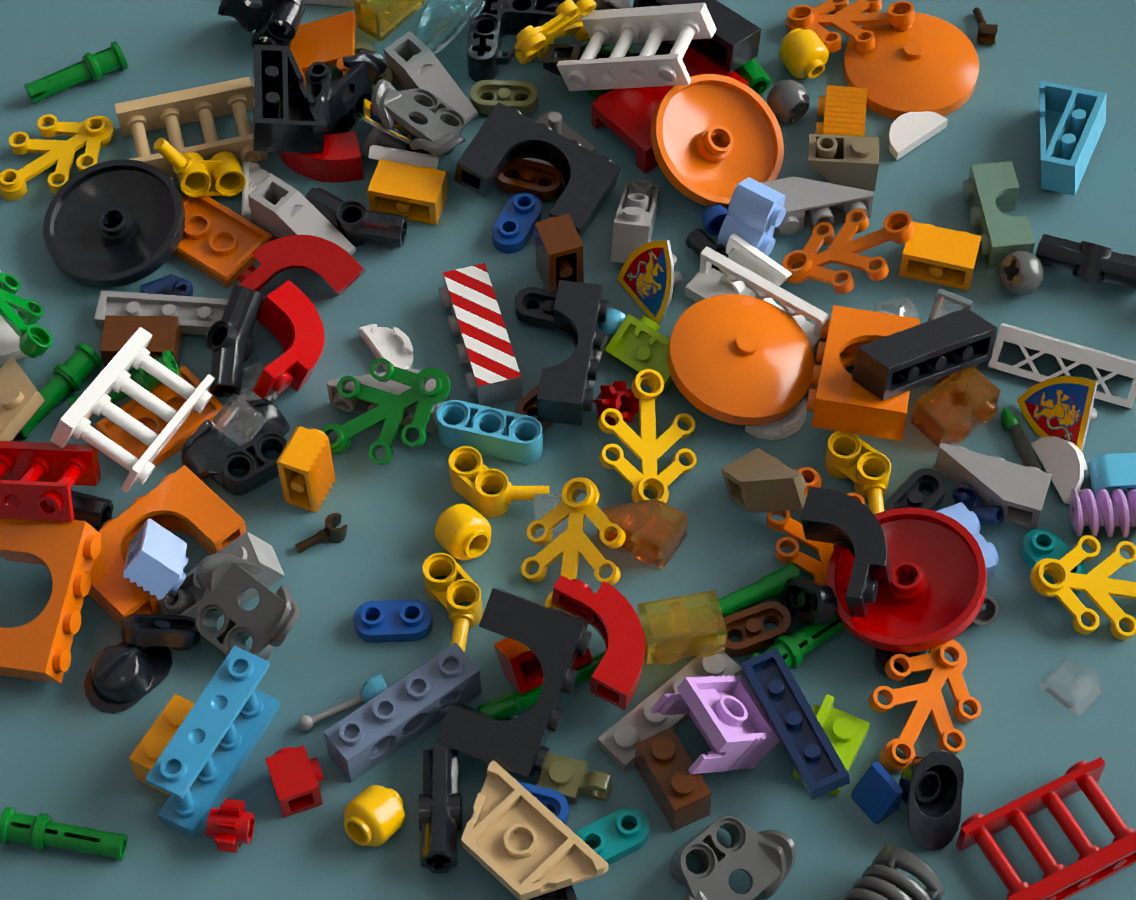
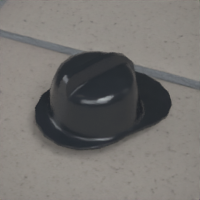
(125, 675)
(933, 798)

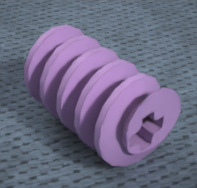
(1103, 511)

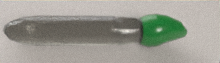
(1019, 439)

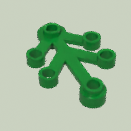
(33, 338)
(390, 408)

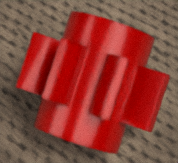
(619, 398)
(230, 825)

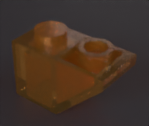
(650, 529)

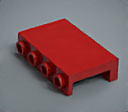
(631, 110)

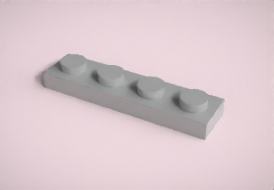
(194, 313)
(641, 723)

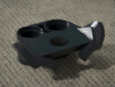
(272, 19)
(342, 100)
(211, 457)

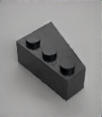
(281, 105)

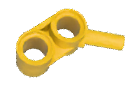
(208, 175)
(857, 464)
(482, 480)
(451, 591)

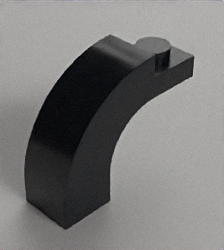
(848, 523)

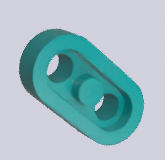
(1056, 549)
(613, 838)

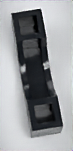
(564, 387)

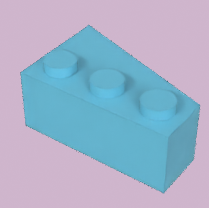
(1068, 133)

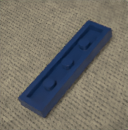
(795, 723)

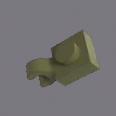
(571, 779)

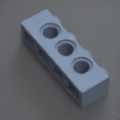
(402, 712)

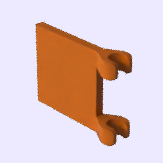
(325, 42)

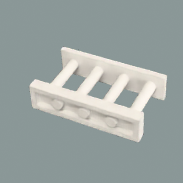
(631, 26)
(116, 377)

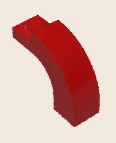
(337, 164)
(305, 252)
(301, 334)
(620, 629)

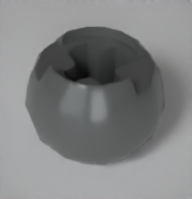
(788, 101)
(1020, 273)

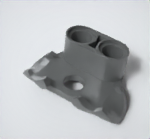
(422, 115)
(224, 582)
(761, 855)

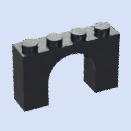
(512, 136)
(555, 642)

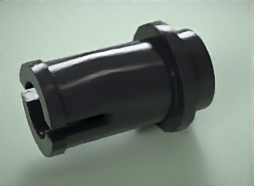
(314, 74)
(698, 240)

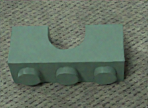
(991, 191)

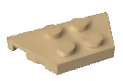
(17, 399)
(525, 841)

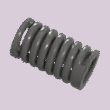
(881, 877)

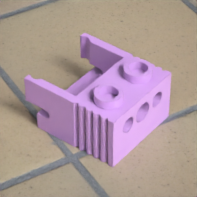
(727, 720)

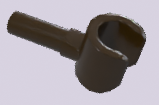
(986, 32)
(329, 533)

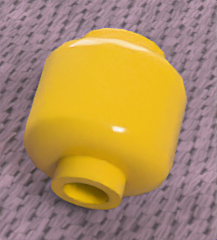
(803, 53)
(463, 532)
(374, 816)

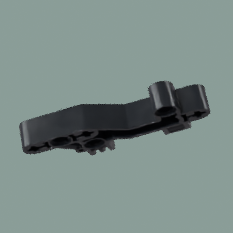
(496, 21)

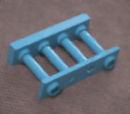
(213, 742)

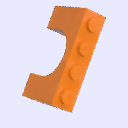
(839, 400)
(176, 504)
(68, 549)

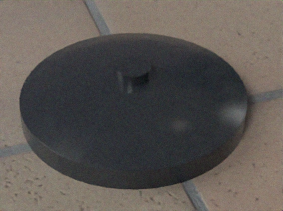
(114, 223)

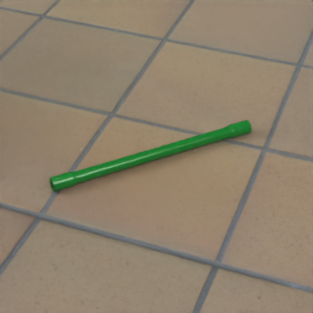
(767, 587)

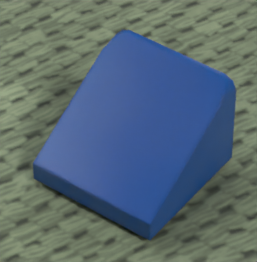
(877, 793)

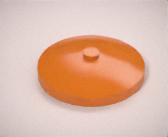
(914, 69)
(715, 137)
(740, 359)

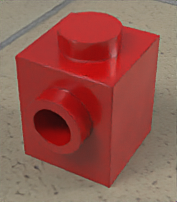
(295, 779)

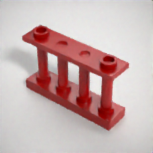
(40, 476)
(1058, 881)

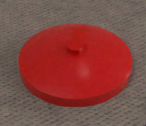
(933, 583)

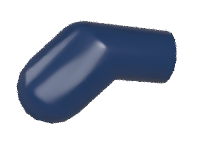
(168, 285)
(986, 513)

